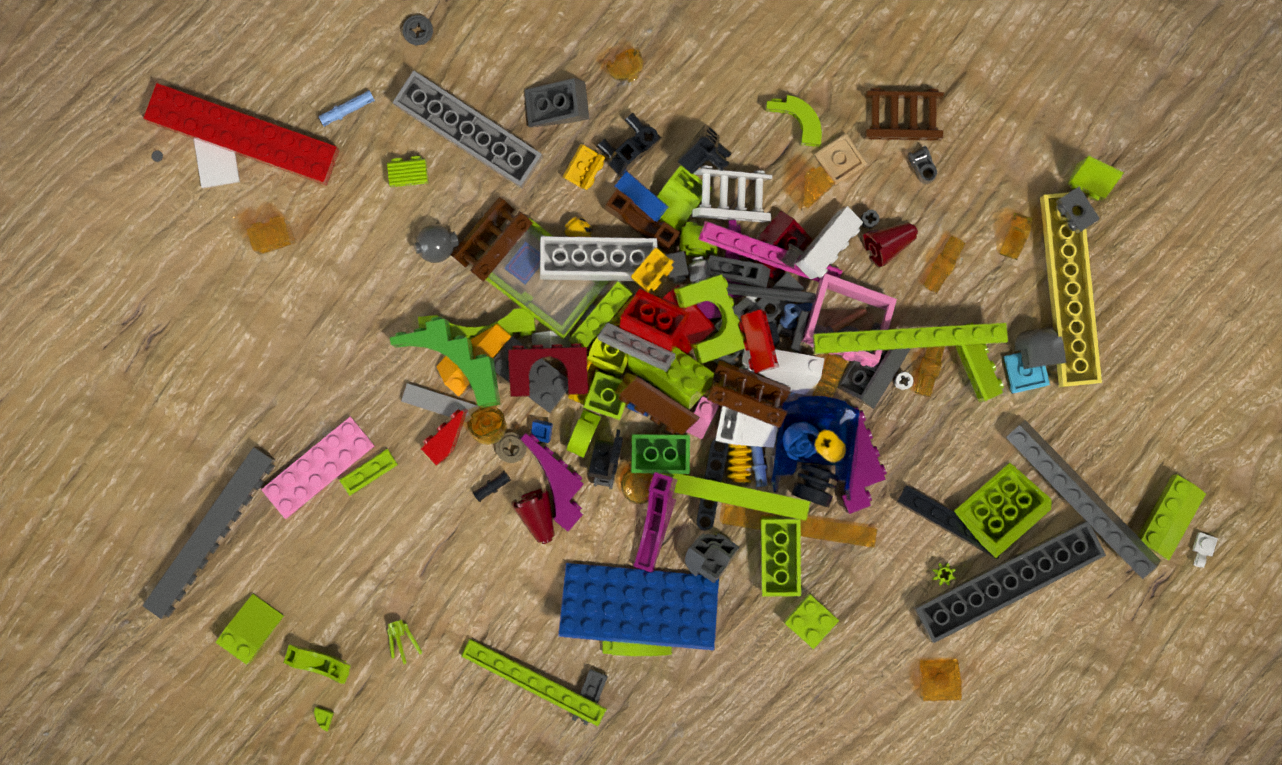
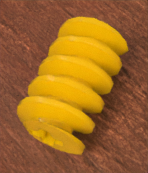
(830, 446)
(739, 463)

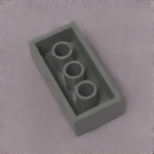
(545, 382)

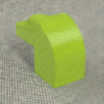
(583, 433)

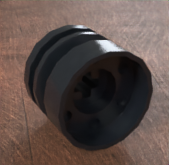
(815, 485)

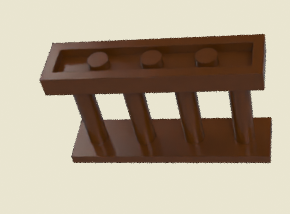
(913, 132)
(483, 231)
(753, 384)

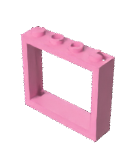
(856, 292)

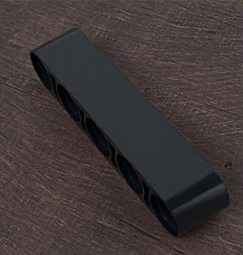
(717, 475)

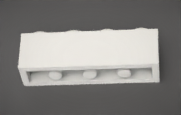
(829, 243)

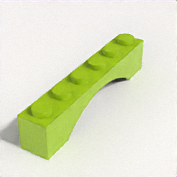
(515, 322)

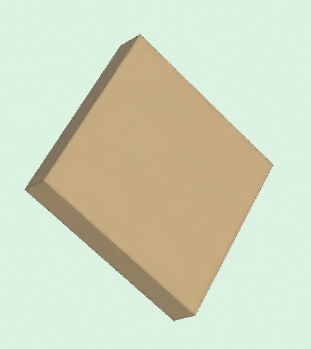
(840, 159)

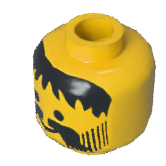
(578, 228)

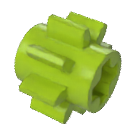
(938, 572)

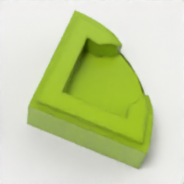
(323, 718)

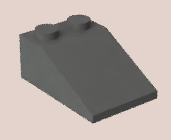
(557, 103)

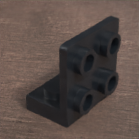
(605, 458)

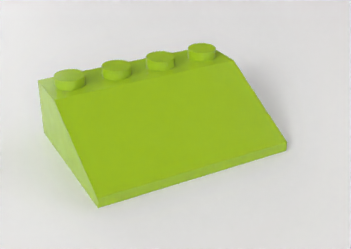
(1004, 509)

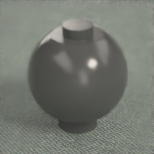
(435, 243)

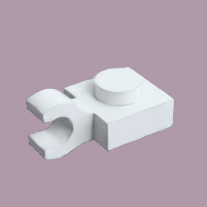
(1204, 546)

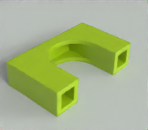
(729, 337)

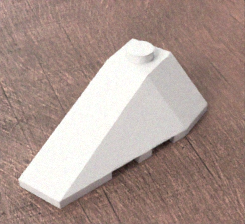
(795, 371)

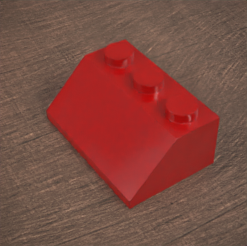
(654, 320)
(697, 327)
(759, 341)

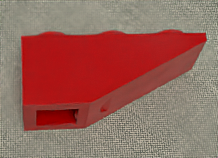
(445, 441)

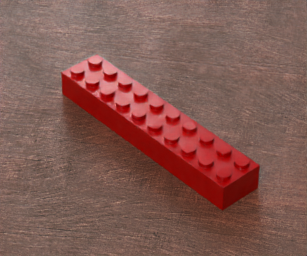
(241, 134)

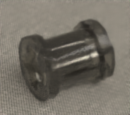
(791, 256)

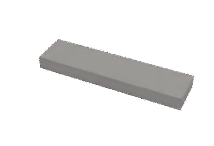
(636, 346)
(436, 402)

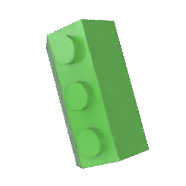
(661, 454)

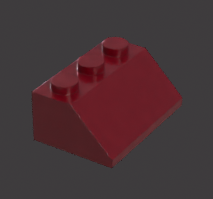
(780, 233)

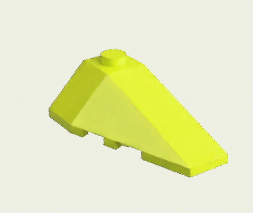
(607, 357)

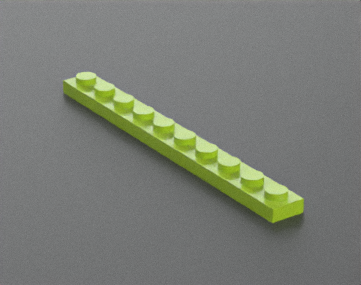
(910, 338)

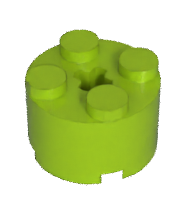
(692, 245)

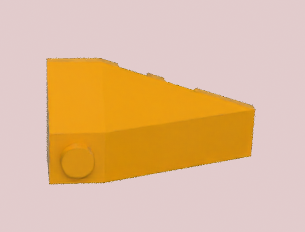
(488, 343)

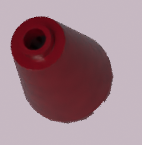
(889, 242)
(536, 514)

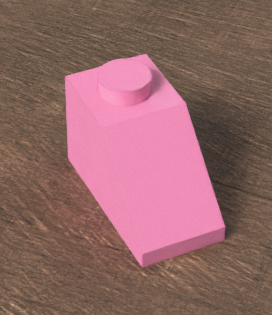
(706, 412)

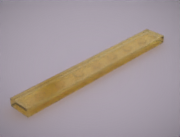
(811, 528)

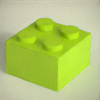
(602, 395)
(811, 621)

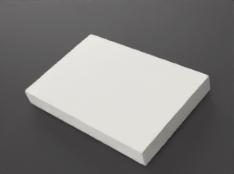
(215, 165)

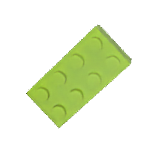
(683, 382)
(780, 556)

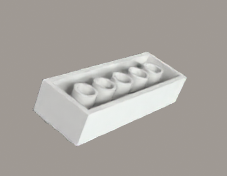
(592, 257)

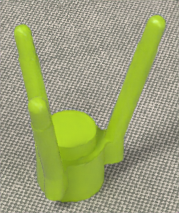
(396, 630)

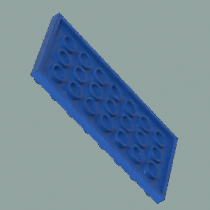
(639, 607)

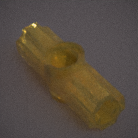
(944, 264)
(929, 370)

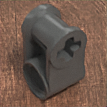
(923, 163)

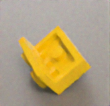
(584, 167)
(652, 269)

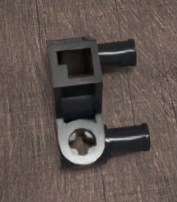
(635, 145)
(702, 148)

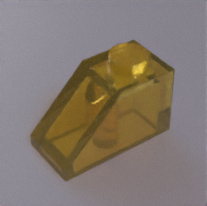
(1016, 236)

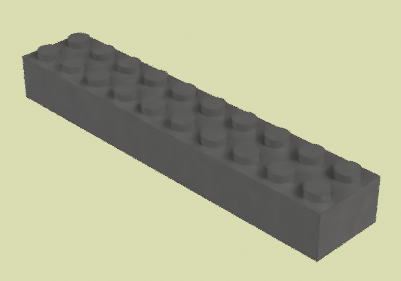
(1009, 581)

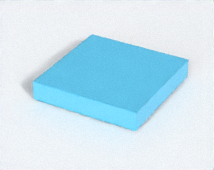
(1024, 379)

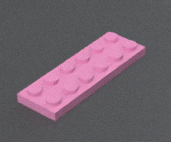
(318, 467)

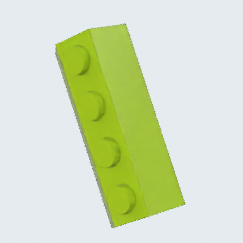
(980, 371)
(1171, 516)

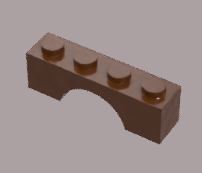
(630, 214)

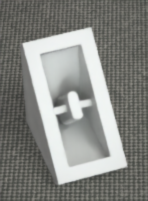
(550, 338)

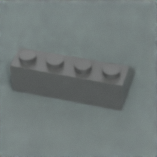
(869, 383)

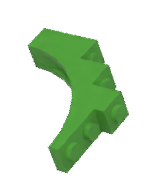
(438, 337)

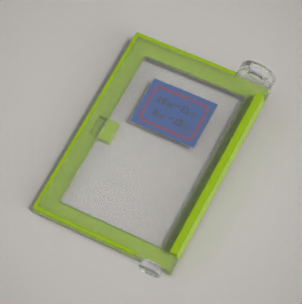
(552, 302)

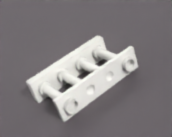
(722, 211)

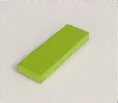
(368, 472)

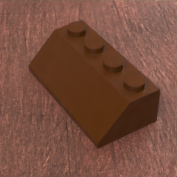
(656, 404)

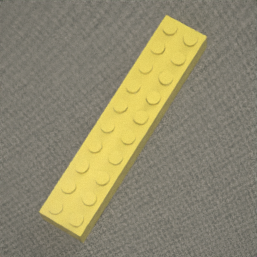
(1070, 295)

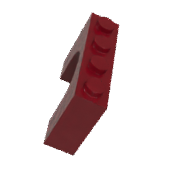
(523, 359)

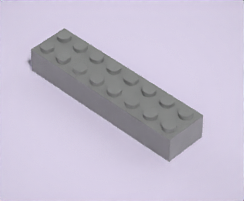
(467, 129)

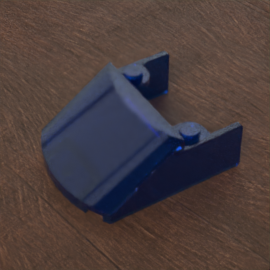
(825, 415)

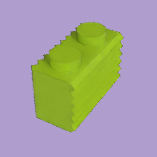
(407, 172)

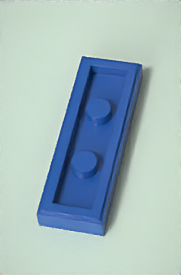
(641, 196)

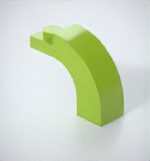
(804, 114)
(632, 649)
(317, 662)

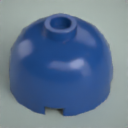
(800, 440)

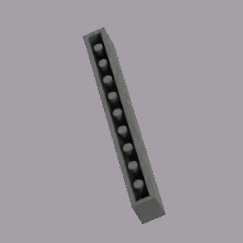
(1084, 499)
(209, 532)

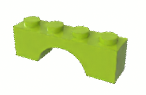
(603, 313)

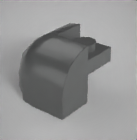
(1040, 348)
(710, 555)

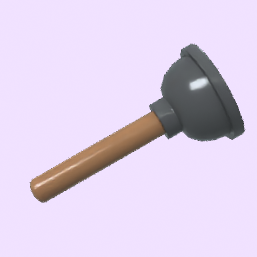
(820, 329)

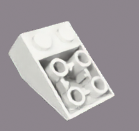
(744, 430)

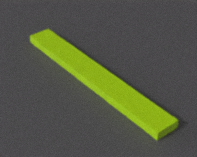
(741, 496)
(534, 682)

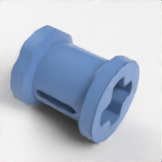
(791, 313)

